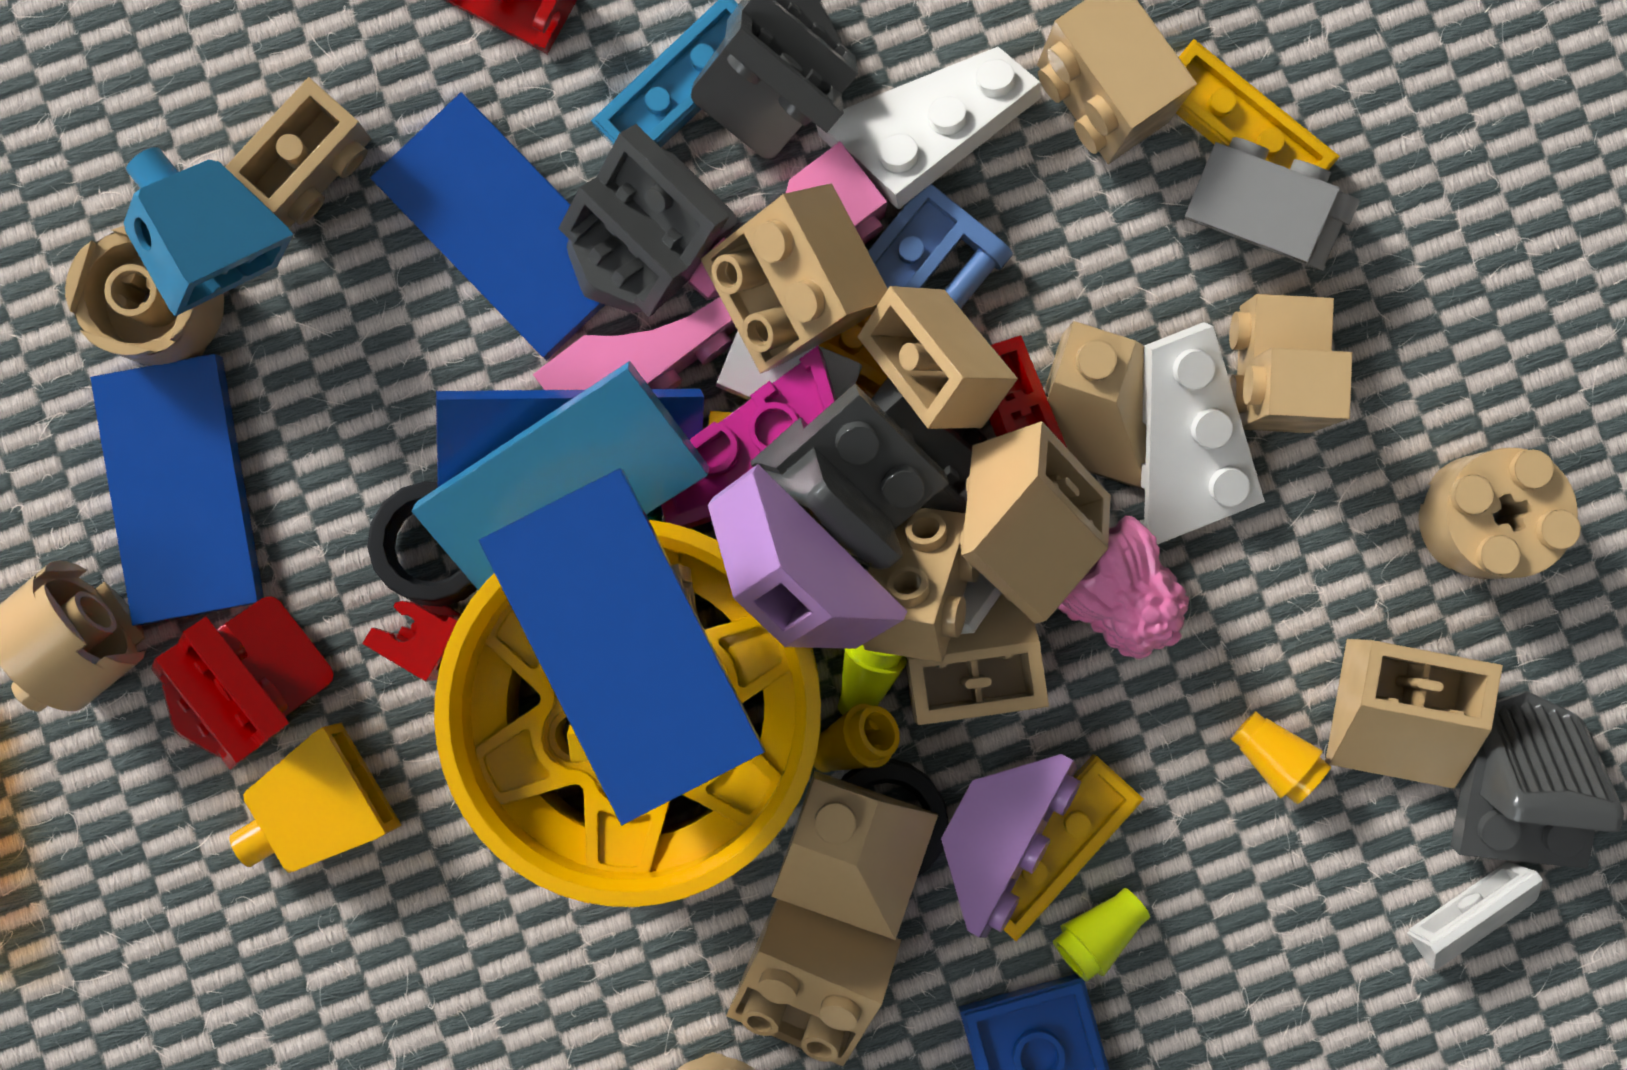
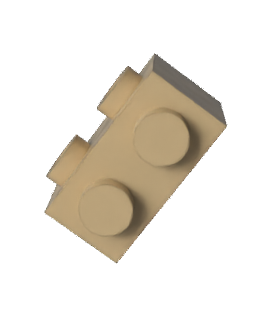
(300, 154)
(936, 358)
(927, 584)

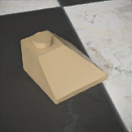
(1099, 401)
(854, 855)

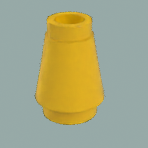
(858, 740)
(1281, 758)

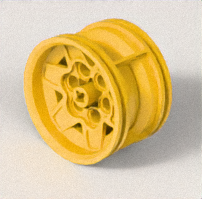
(509, 765)

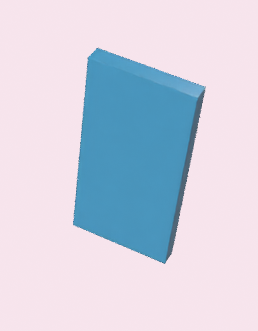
(593, 434)

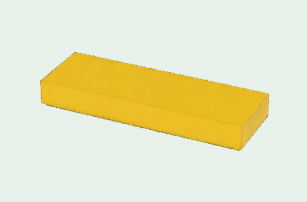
(1230, 107)
(1075, 837)

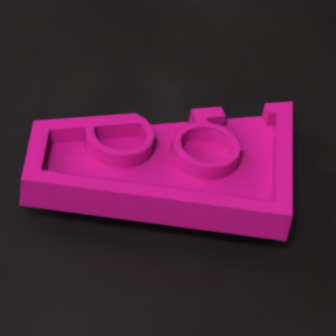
(748, 431)

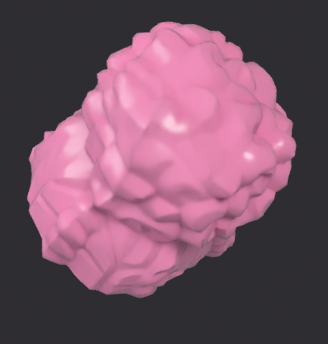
(1130, 594)

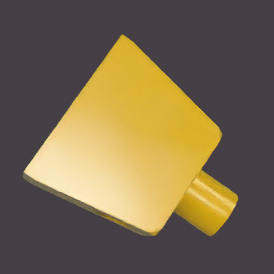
(314, 805)

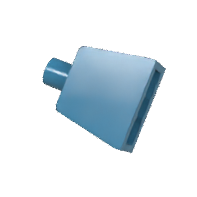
(199, 229)

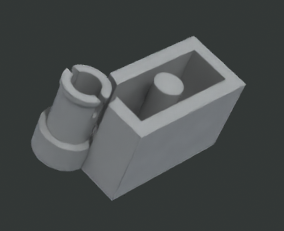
(1271, 204)

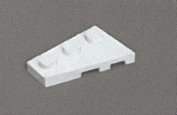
(933, 122)
(1194, 437)

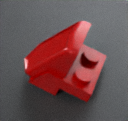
(241, 680)

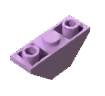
(794, 571)
(1000, 834)

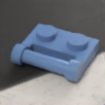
(924, 238)

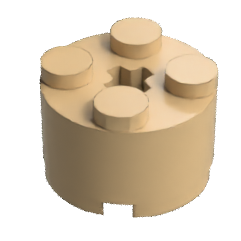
(107, 297)
(1533, 505)
(65, 639)

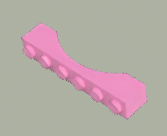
(705, 334)

